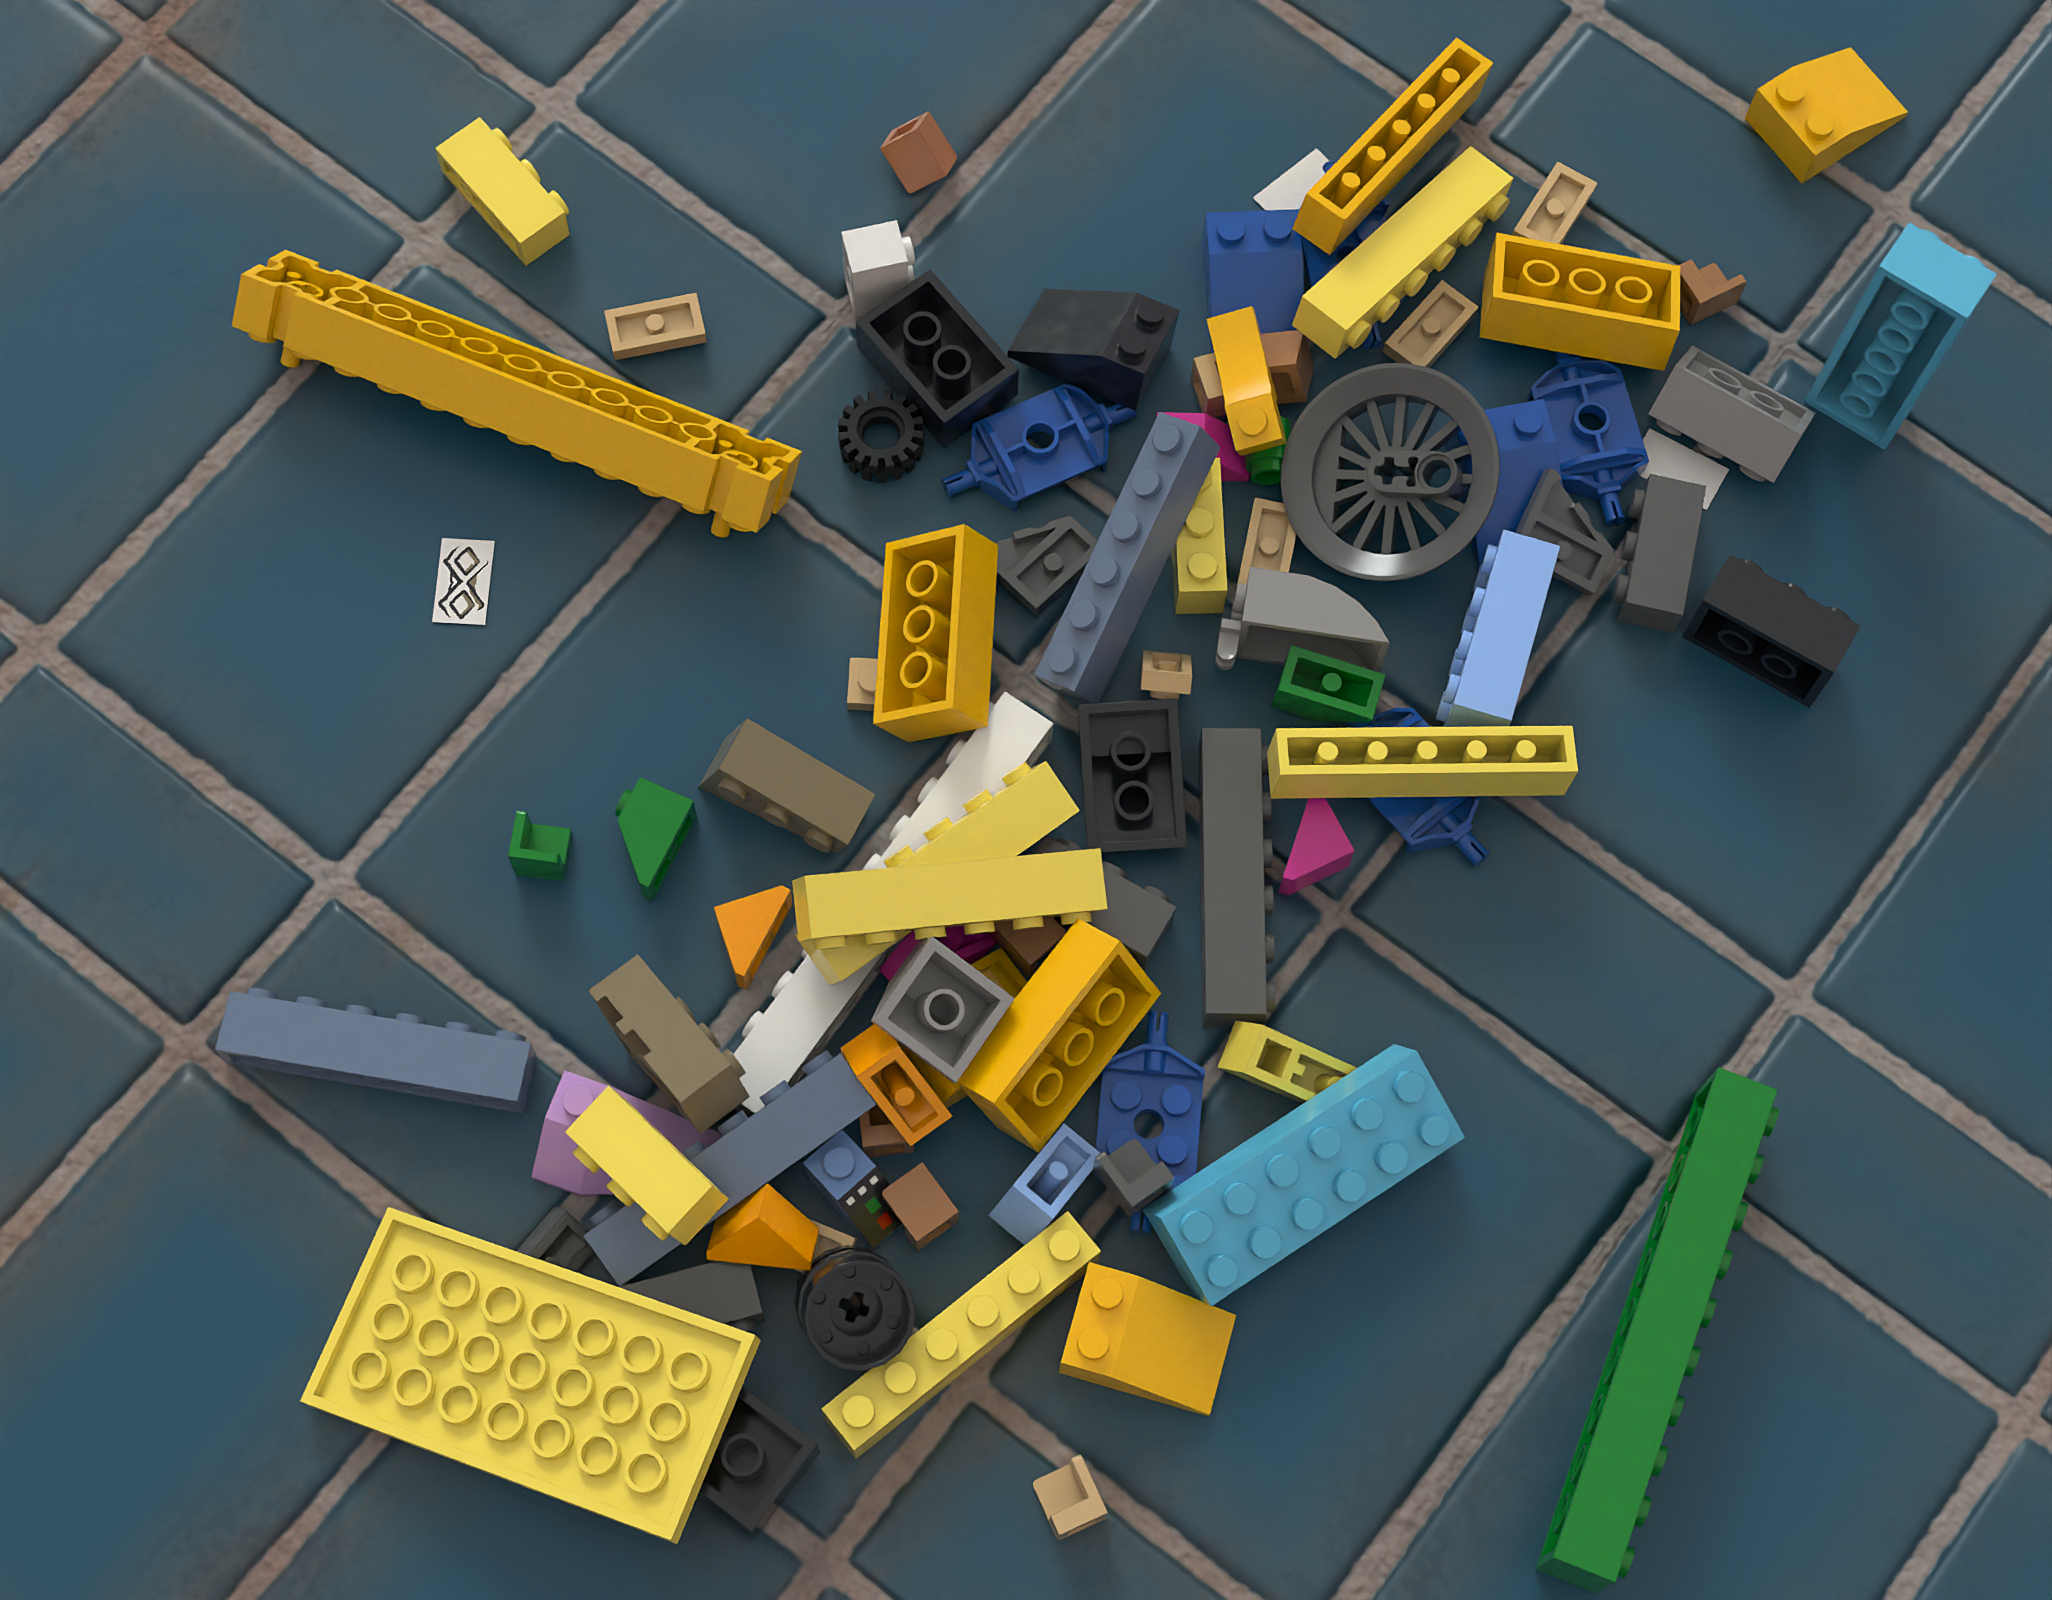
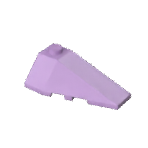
(554, 1158)

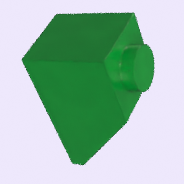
(1326, 688)
(653, 829)

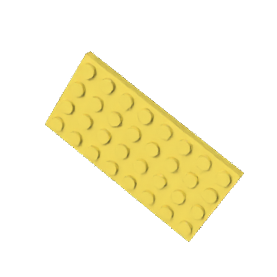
(532, 1373)

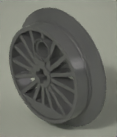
(1315, 472)

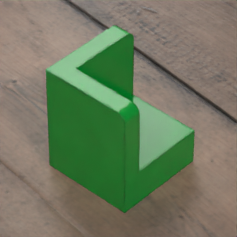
(539, 849)

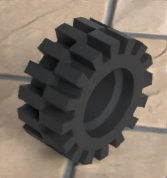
(875, 411)

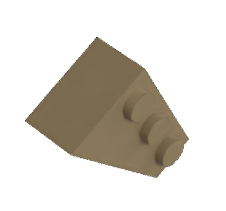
(786, 787)
(670, 1045)

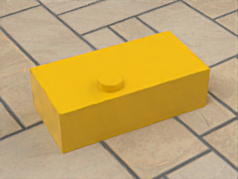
(1580, 302)
(936, 634)
(1058, 1034)

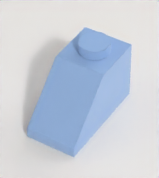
(1045, 1185)

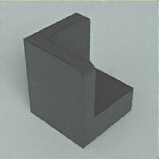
(1133, 1176)

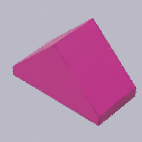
(1318, 848)

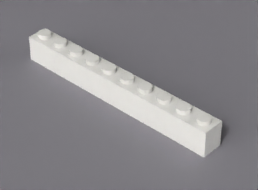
(808, 1008)

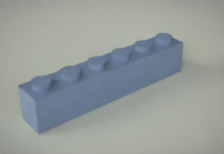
(1128, 559)
(377, 1050)
(743, 1158)

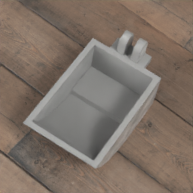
(1299, 611)

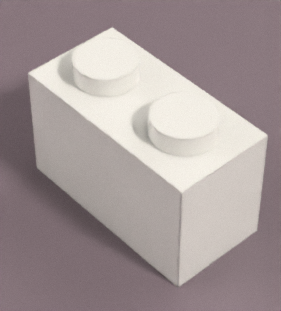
(876, 264)

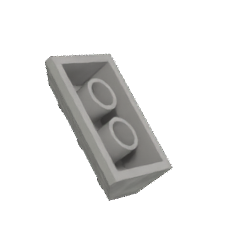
(1731, 415)

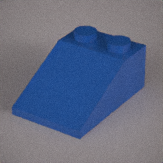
(1254, 263)
(1525, 451)

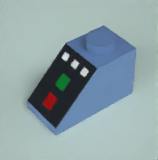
(853, 1188)

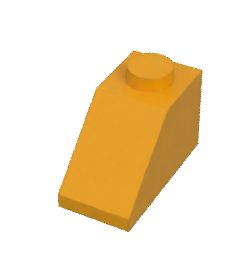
(896, 1083)

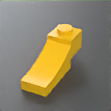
(1246, 381)

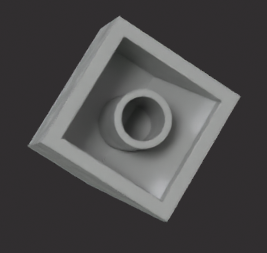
(940, 1008)

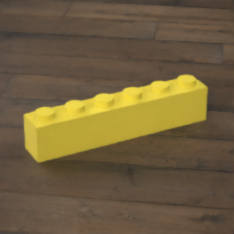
(1403, 253)
(1421, 761)
(992, 828)
(948, 895)
(961, 1335)

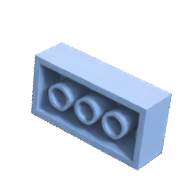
(1498, 632)

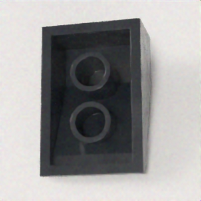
(1097, 340)
(1132, 775)

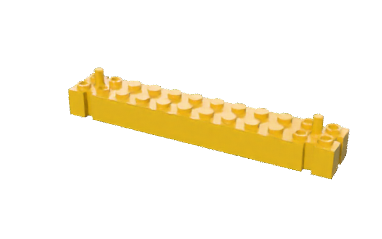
(516, 391)

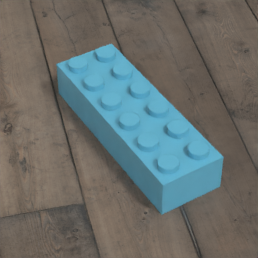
(1899, 334)
(1303, 1173)

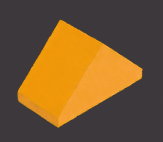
(750, 928)
(764, 1232)

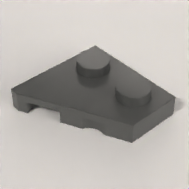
(1560, 521)
(1043, 561)

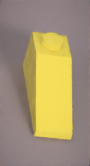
(1279, 1062)

